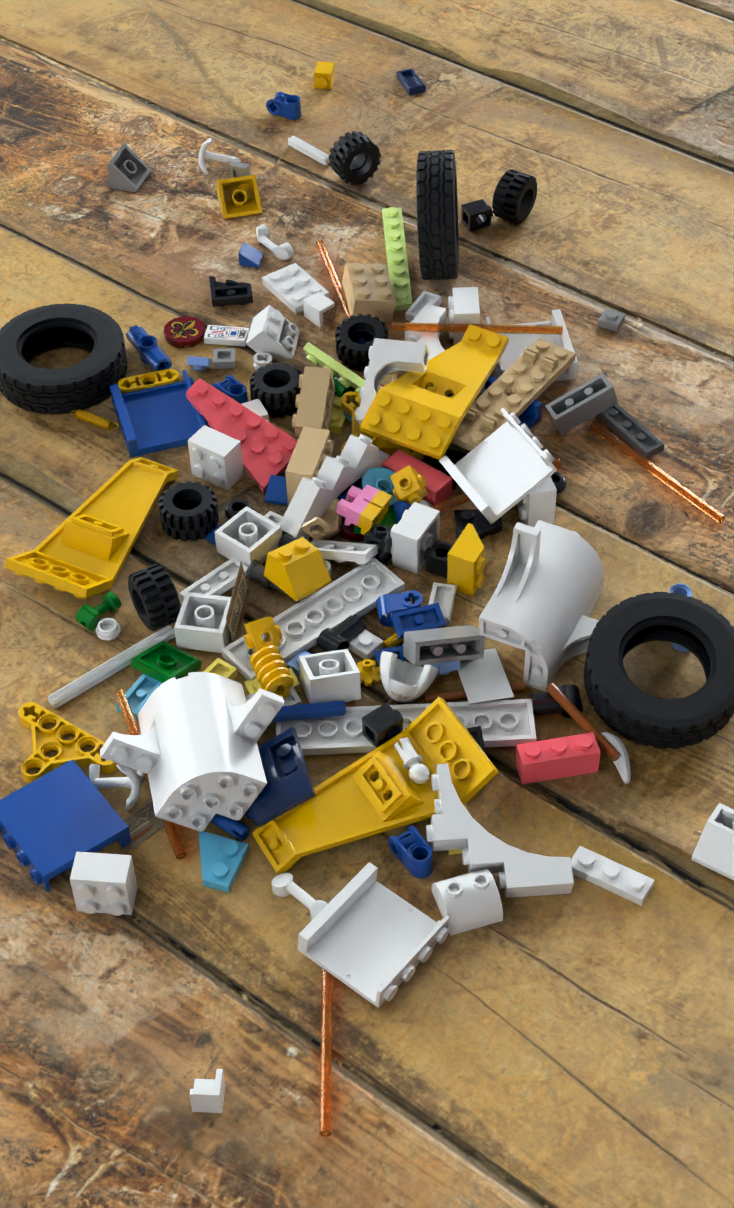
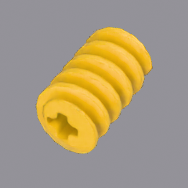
(272, 671)

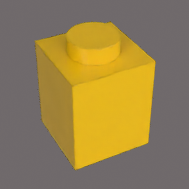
(324, 75)

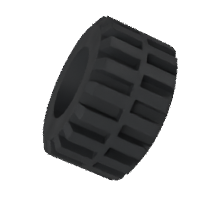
(346, 150)
(514, 196)
(353, 330)
(276, 388)
(188, 511)
(154, 597)

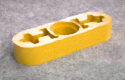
(164, 377)

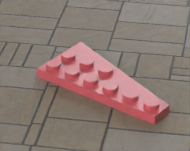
(263, 445)

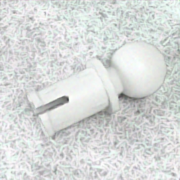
(418, 772)

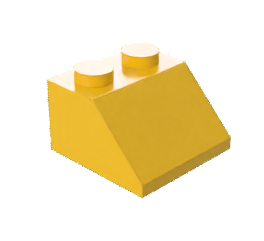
(238, 196)
(467, 562)
(297, 569)

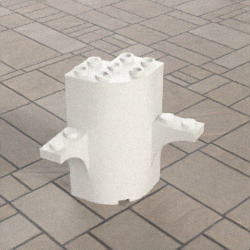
(545, 599)
(198, 747)

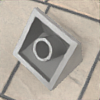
(126, 170)

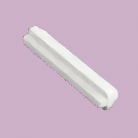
(309, 150)

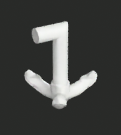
(206, 155)
(133, 780)

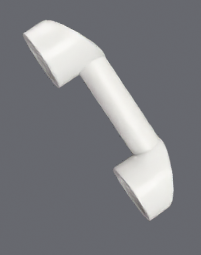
(282, 251)
(284, 886)

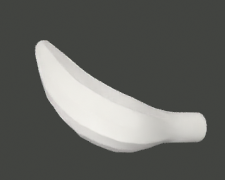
(623, 762)

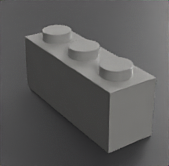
(581, 404)
(443, 645)

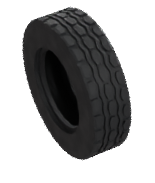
(437, 215)
(63, 388)
(646, 717)

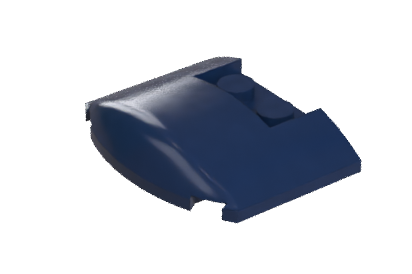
(286, 778)

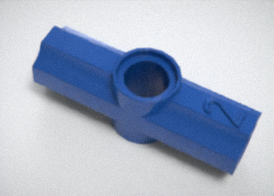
(148, 349)

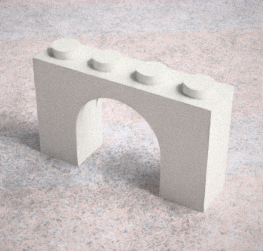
(385, 358)

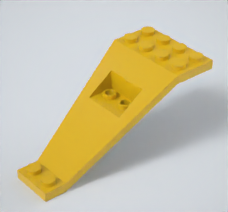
(428, 418)
(98, 536)
(359, 806)

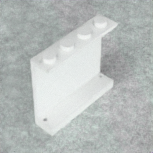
(502, 468)
(371, 937)

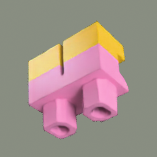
(366, 509)

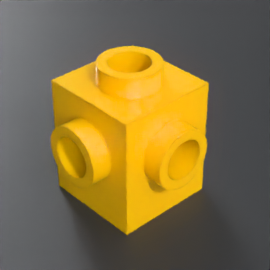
(409, 485)
(257, 628)

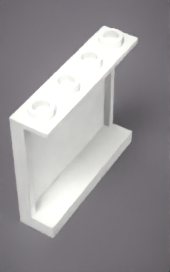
(520, 342)

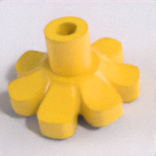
(369, 672)

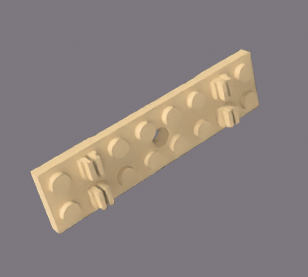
(513, 391)

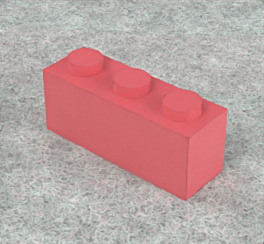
(438, 484)
(557, 758)

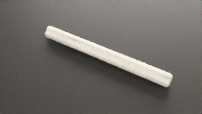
(108, 668)

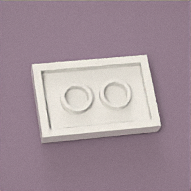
(292, 286)

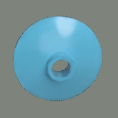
(380, 479)

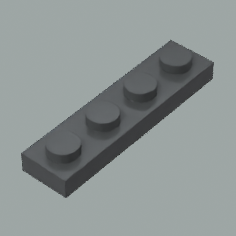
(631, 431)

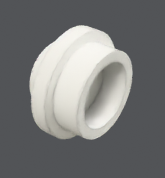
(108, 629)

